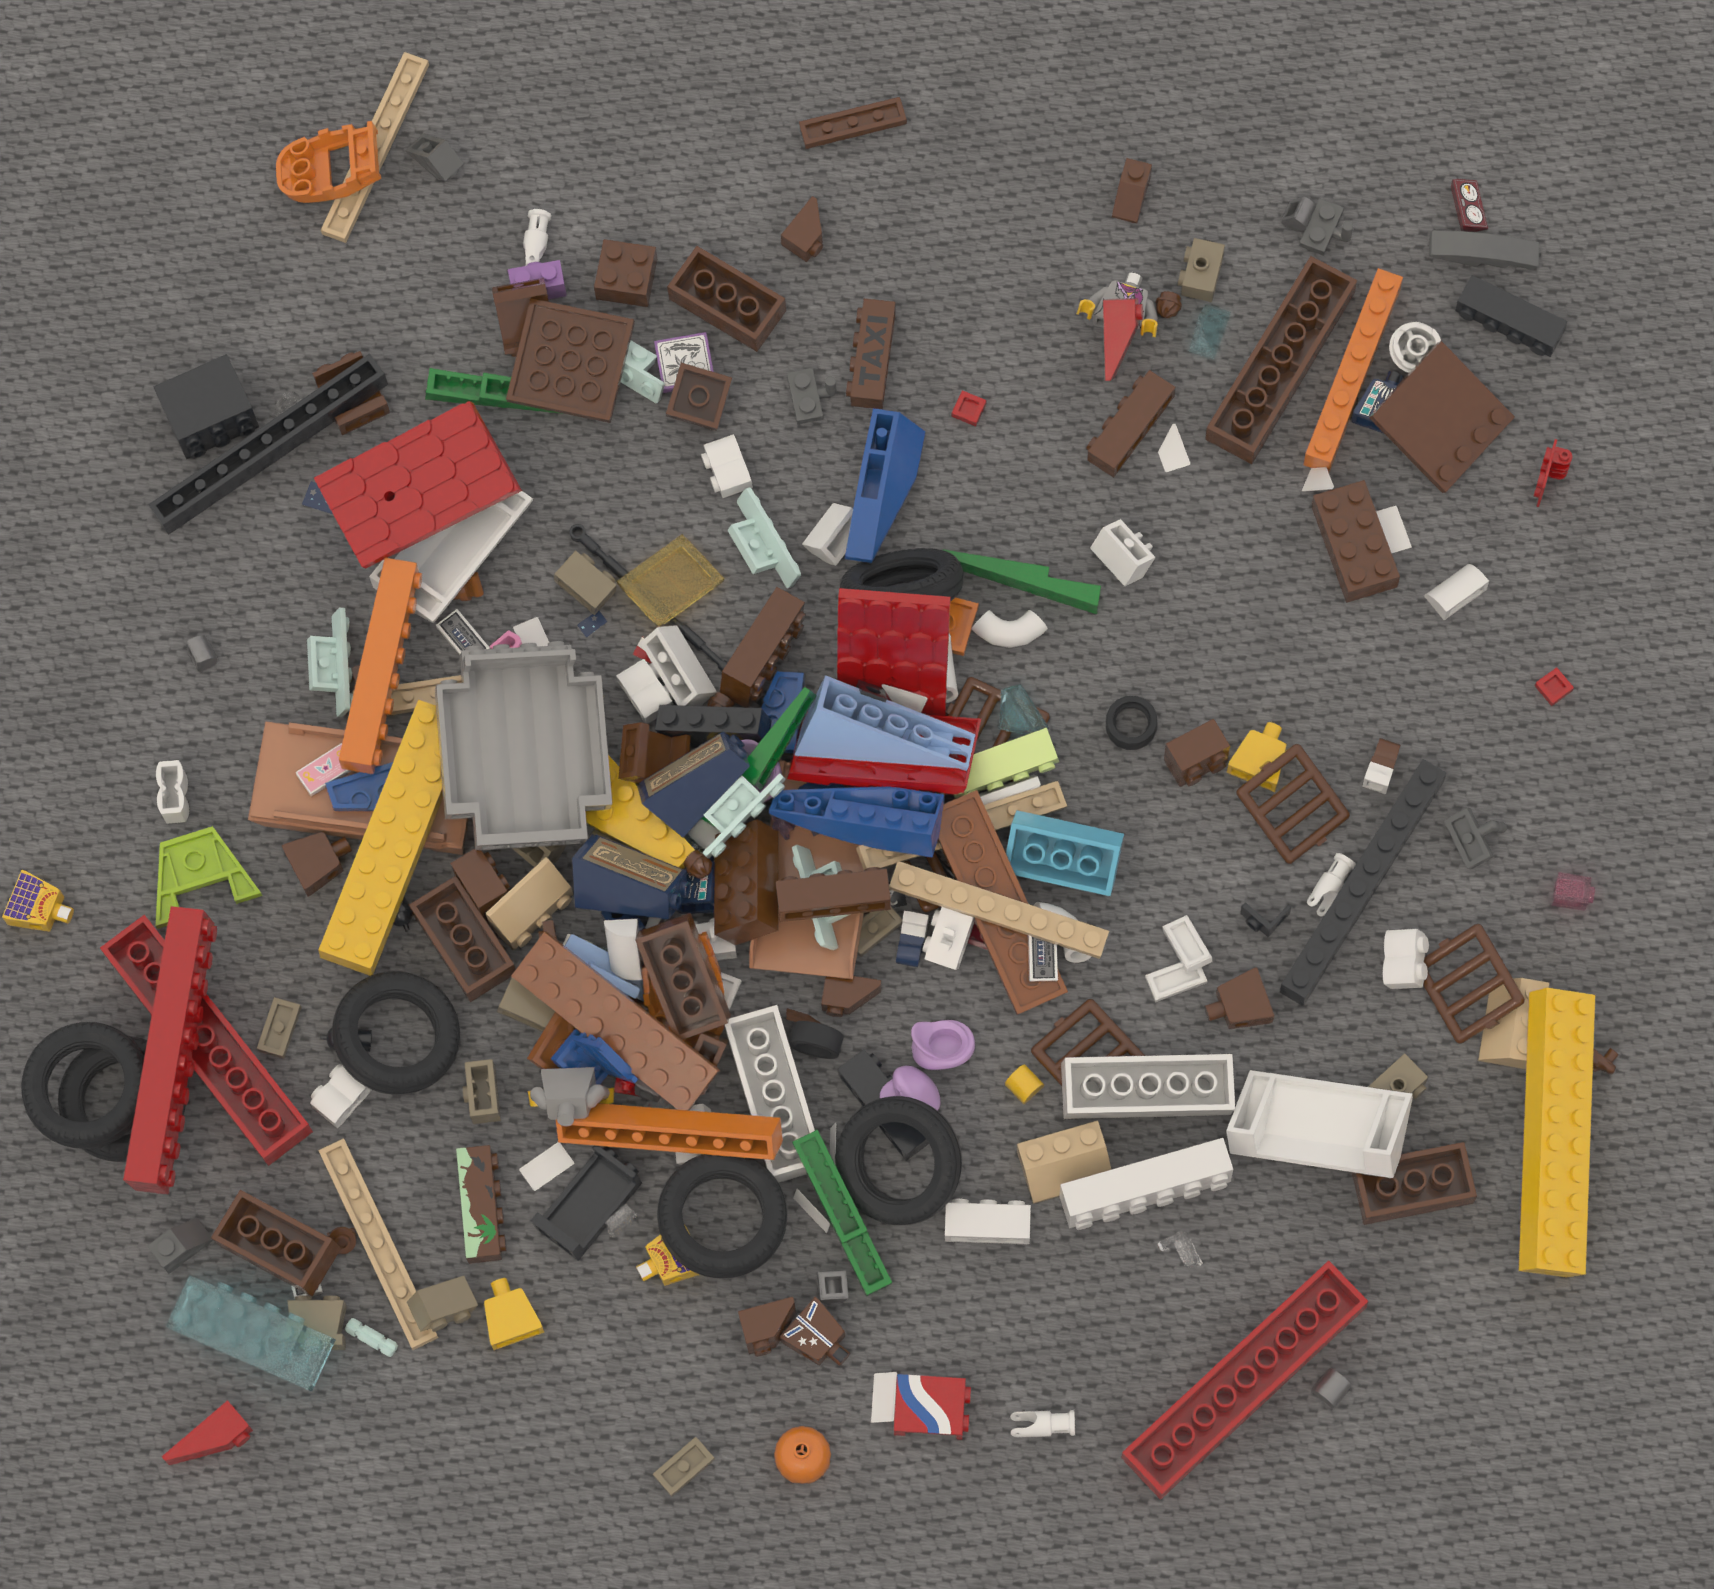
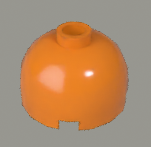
(805, 1467)

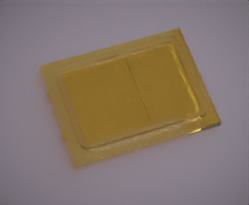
(670, 581)

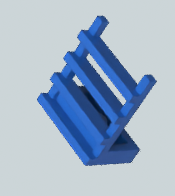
(588, 1051)

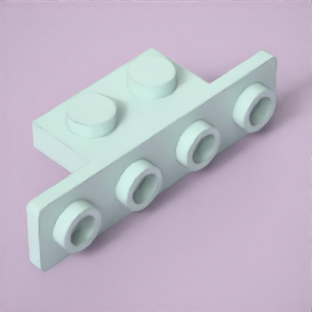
(636, 375)
(760, 541)
(329, 663)
(735, 808)
(804, 863)

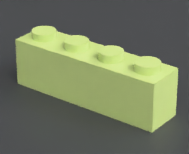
(1011, 762)

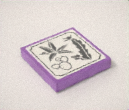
(686, 349)

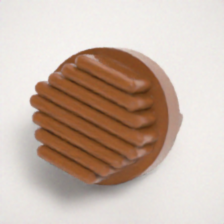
(470, 589)

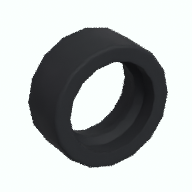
(1131, 702)
(816, 1039)

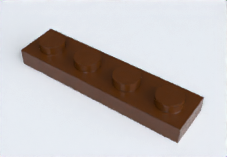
(852, 122)

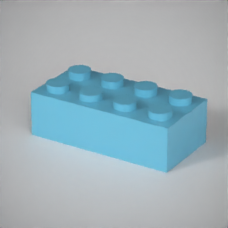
(1064, 852)

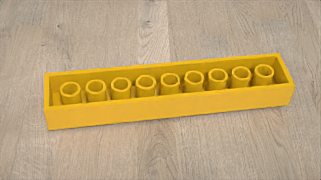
(388, 849)
(1557, 1133)

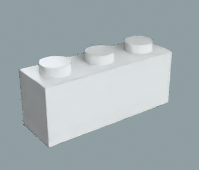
(678, 666)
(987, 1222)

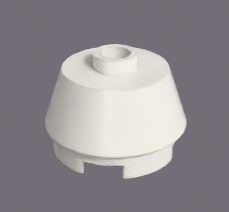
(1411, 344)

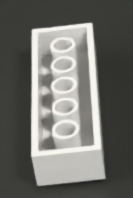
(771, 1082)
(1148, 1086)
(1146, 1184)

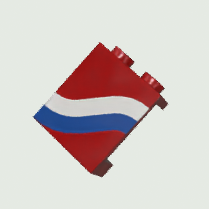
(931, 1405)

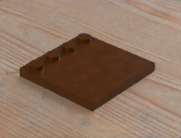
(570, 360)
(1441, 417)

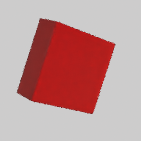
(969, 408)
(1554, 686)

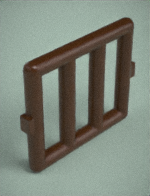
(994, 696)
(1326, 794)
(1504, 977)
(1063, 1025)

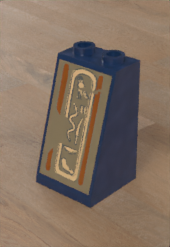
(694, 782)
(626, 880)

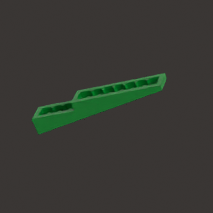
(462, 388)
(1032, 579)
(772, 746)
(842, 1213)

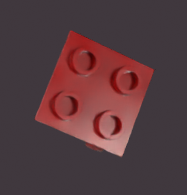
(1554, 465)

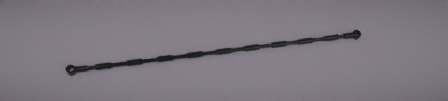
(688, 633)

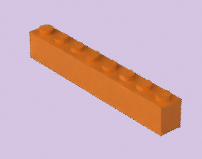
(1353, 370)
(379, 666)
(676, 1131)

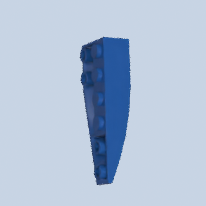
(884, 481)
(867, 816)

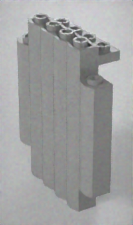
(523, 746)

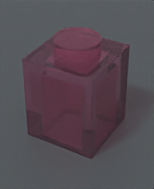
(1573, 891)

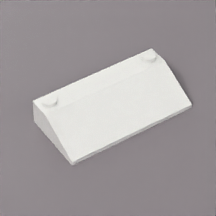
(456, 553)
(1320, 1123)

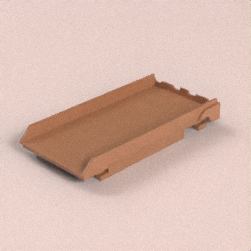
(284, 803)
(794, 944)

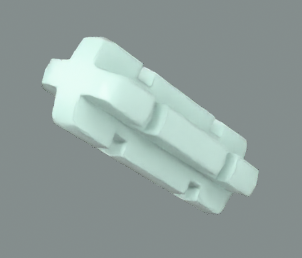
(371, 1337)

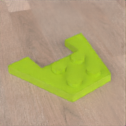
(195, 863)

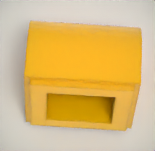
(1024, 1084)

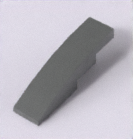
(1483, 248)

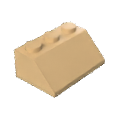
(529, 904)
(1508, 1040)
(1062, 1159)

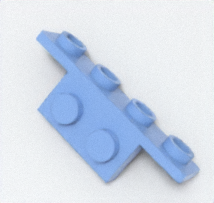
(599, 961)

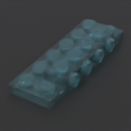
(251, 1332)

